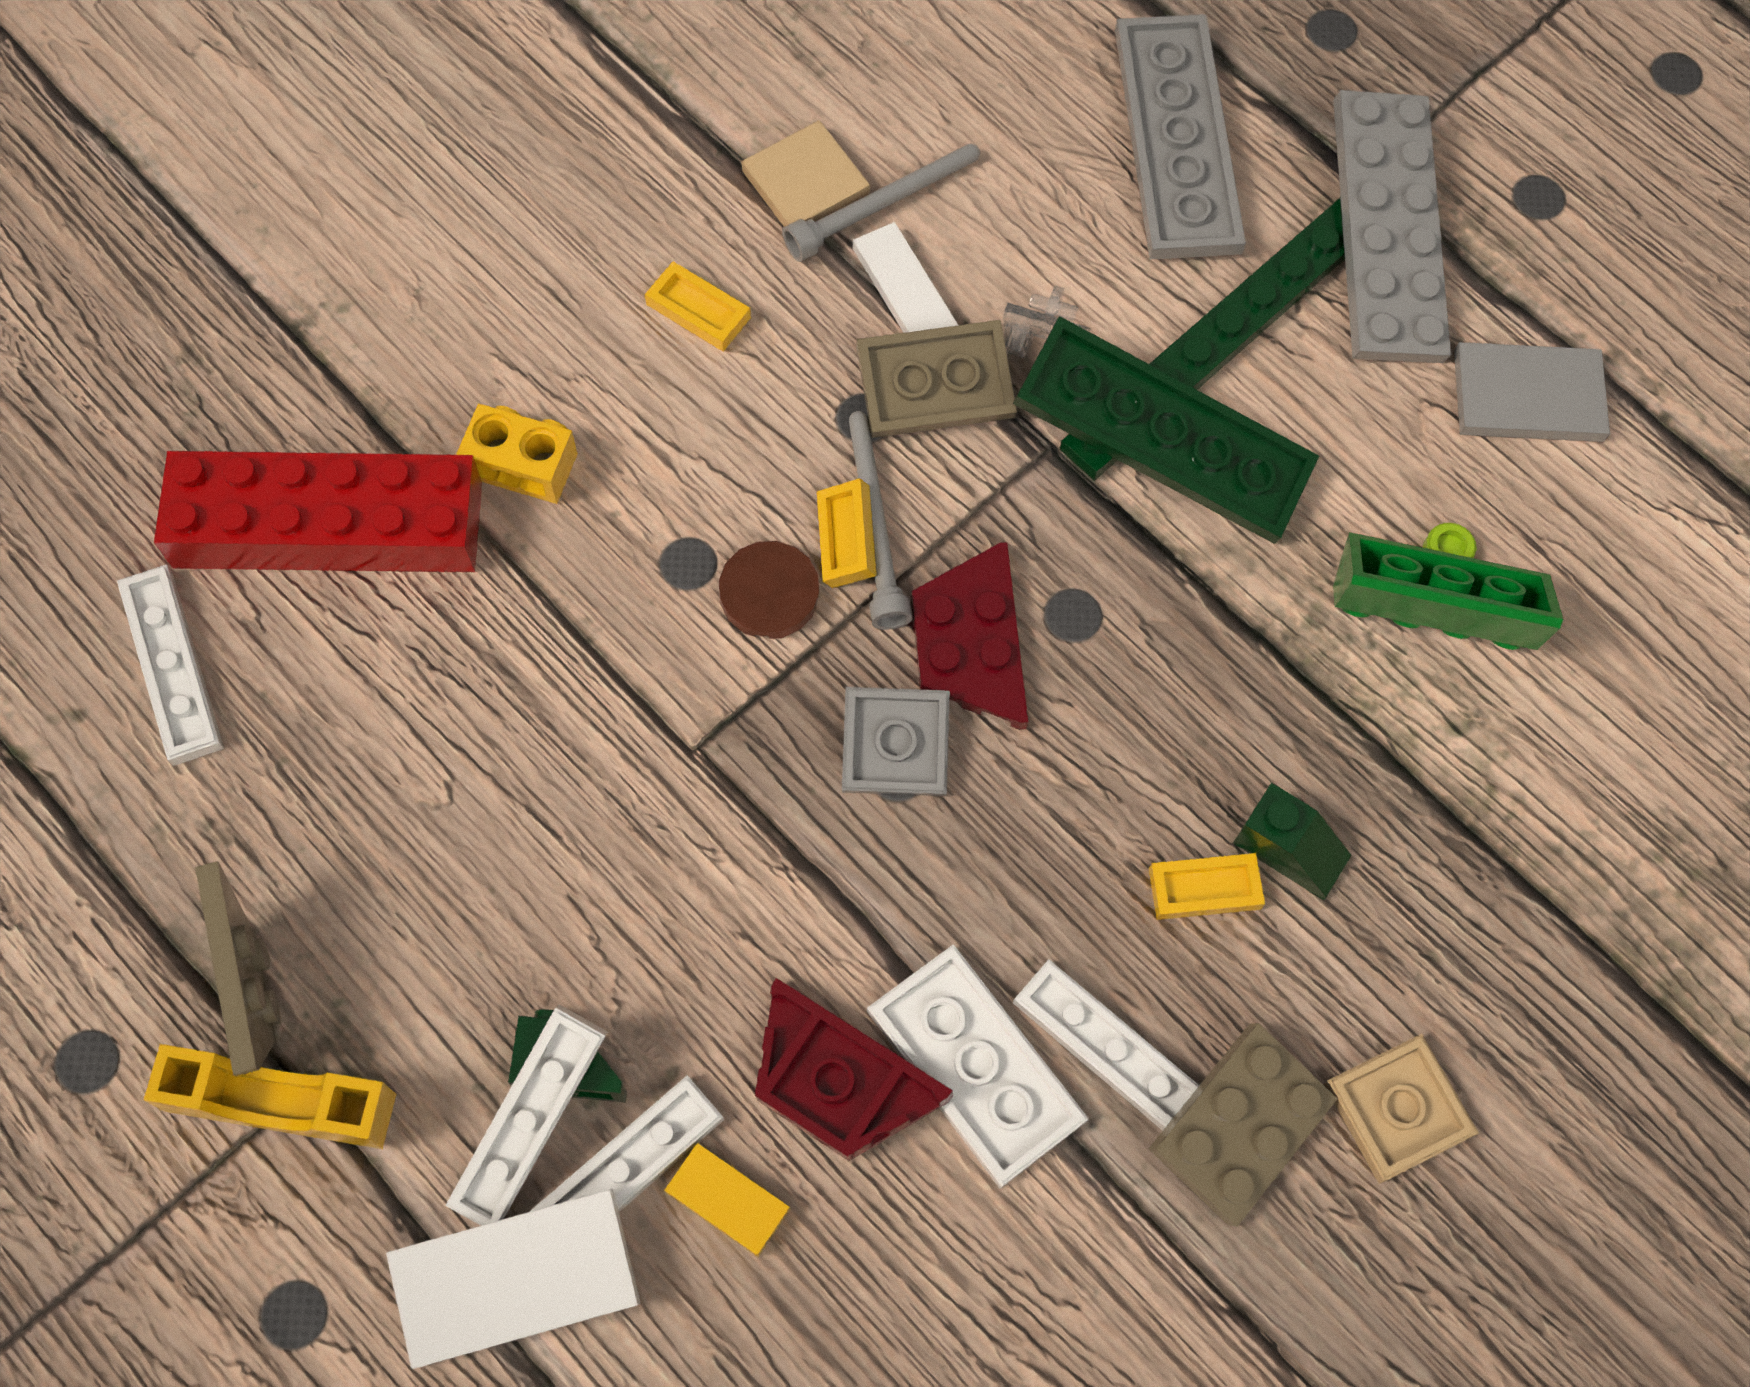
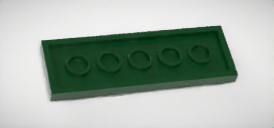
(1167, 430)

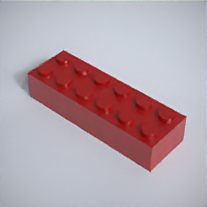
(319, 511)

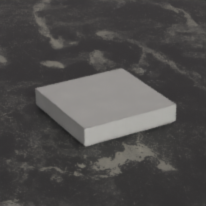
(895, 741)

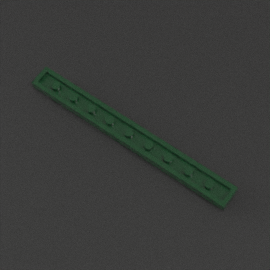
(1239, 317)

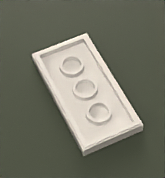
(1003, 1091)
(512, 1278)

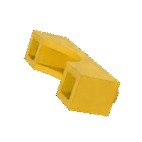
(270, 1099)

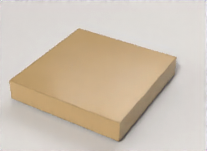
(805, 176)
(1400, 1108)

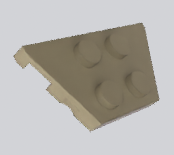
(238, 970)

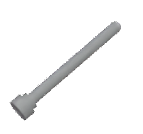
(806, 236)
(889, 605)

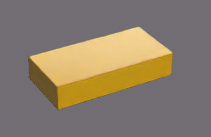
(698, 306)
(846, 533)
(1206, 886)
(727, 1200)

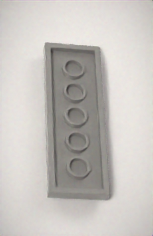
(1179, 137)
(1391, 227)

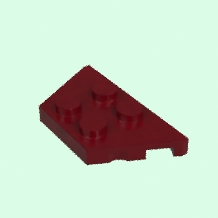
(971, 637)
(837, 1078)

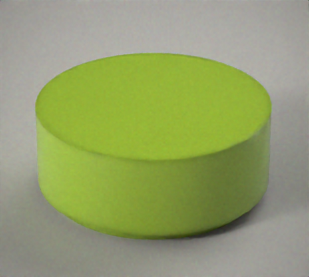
(1451, 539)

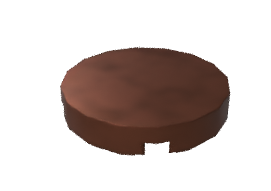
(769, 589)

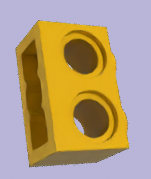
(513, 462)

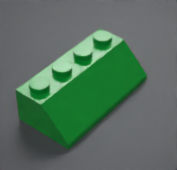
(1446, 593)

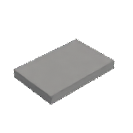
(1531, 392)

